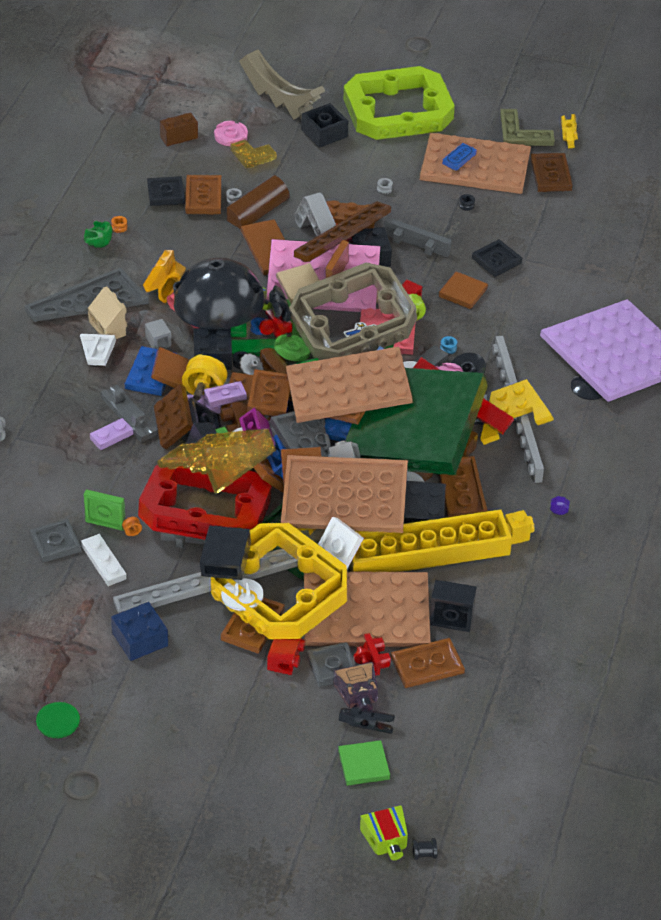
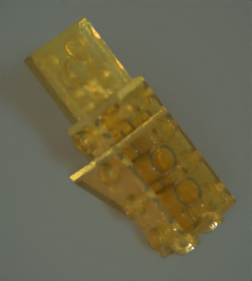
(222, 455)

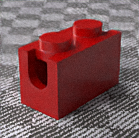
(285, 655)

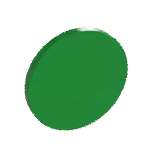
(58, 720)

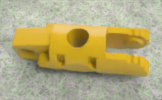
(569, 130)

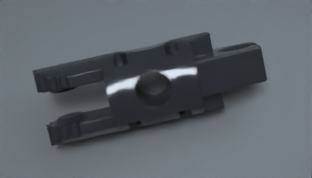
(279, 304)
(367, 719)

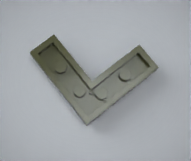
(513, 135)

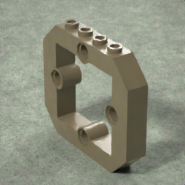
(391, 300)

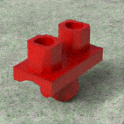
(274, 325)
(369, 653)

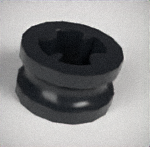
(466, 202)
(237, 358)

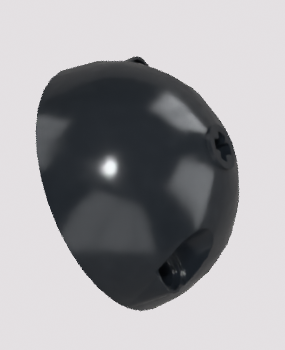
(218, 294)

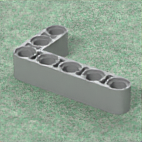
(315, 212)

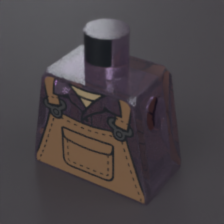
(357, 685)

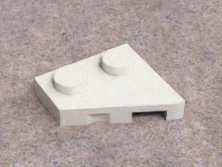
(97, 348)

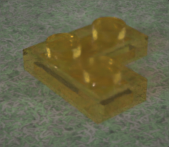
(252, 157)

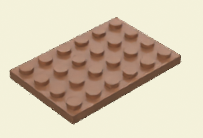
(494, 166)
(348, 384)
(355, 490)
(378, 604)

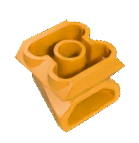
(164, 275)

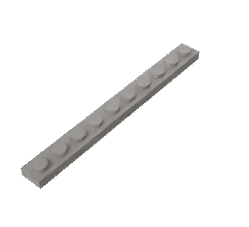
(523, 425)
(197, 584)

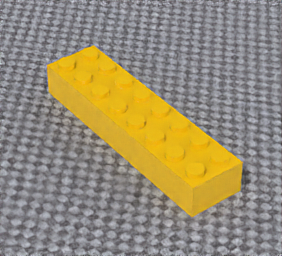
(434, 543)

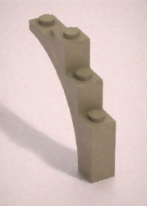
(281, 92)

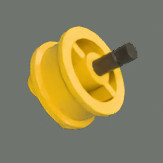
(203, 373)

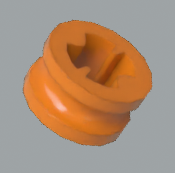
(119, 224)
(132, 526)

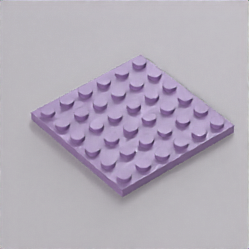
(610, 348)

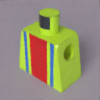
(385, 831)

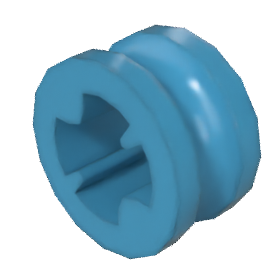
(449, 344)

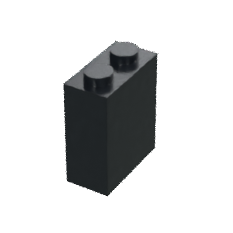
(225, 552)

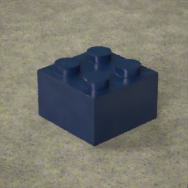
(139, 631)

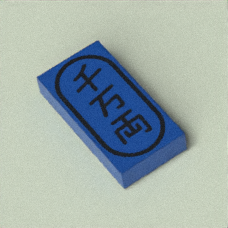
(459, 156)

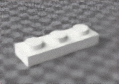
(103, 559)

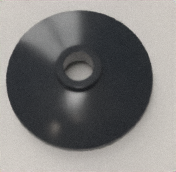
(470, 362)
(583, 389)

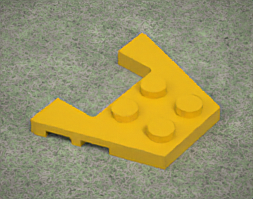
(516, 401)

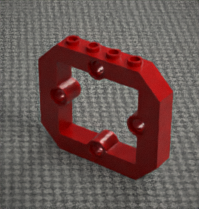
(161, 494)

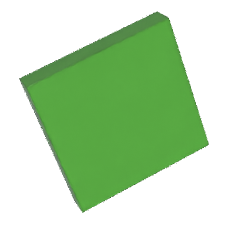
(104, 509)
(364, 763)

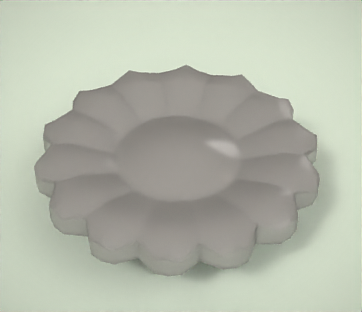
(249, 363)

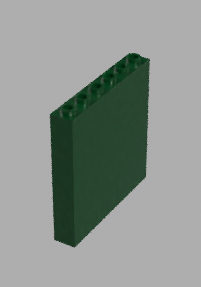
(429, 430)

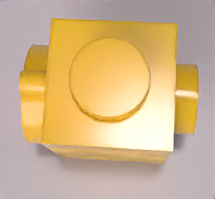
(519, 526)

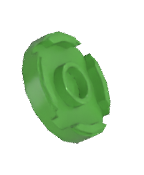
(292, 348)

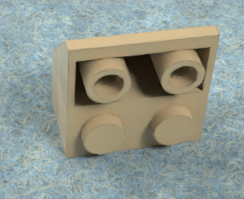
(108, 314)

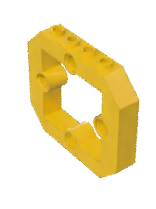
(311, 605)

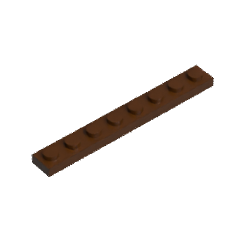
(342, 231)

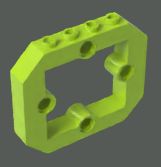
(362, 108)

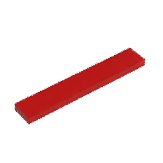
(487, 413)

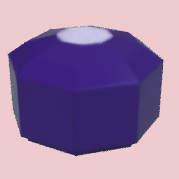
(559, 505)

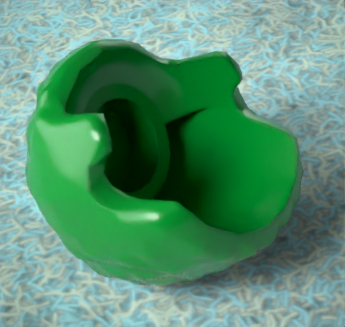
(99, 235)

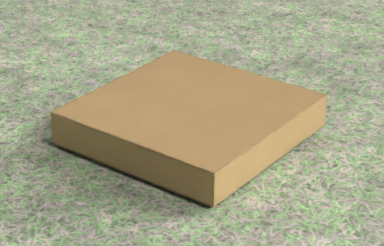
(296, 278)

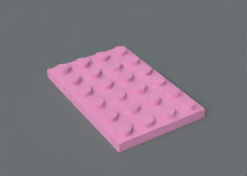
(283, 258)

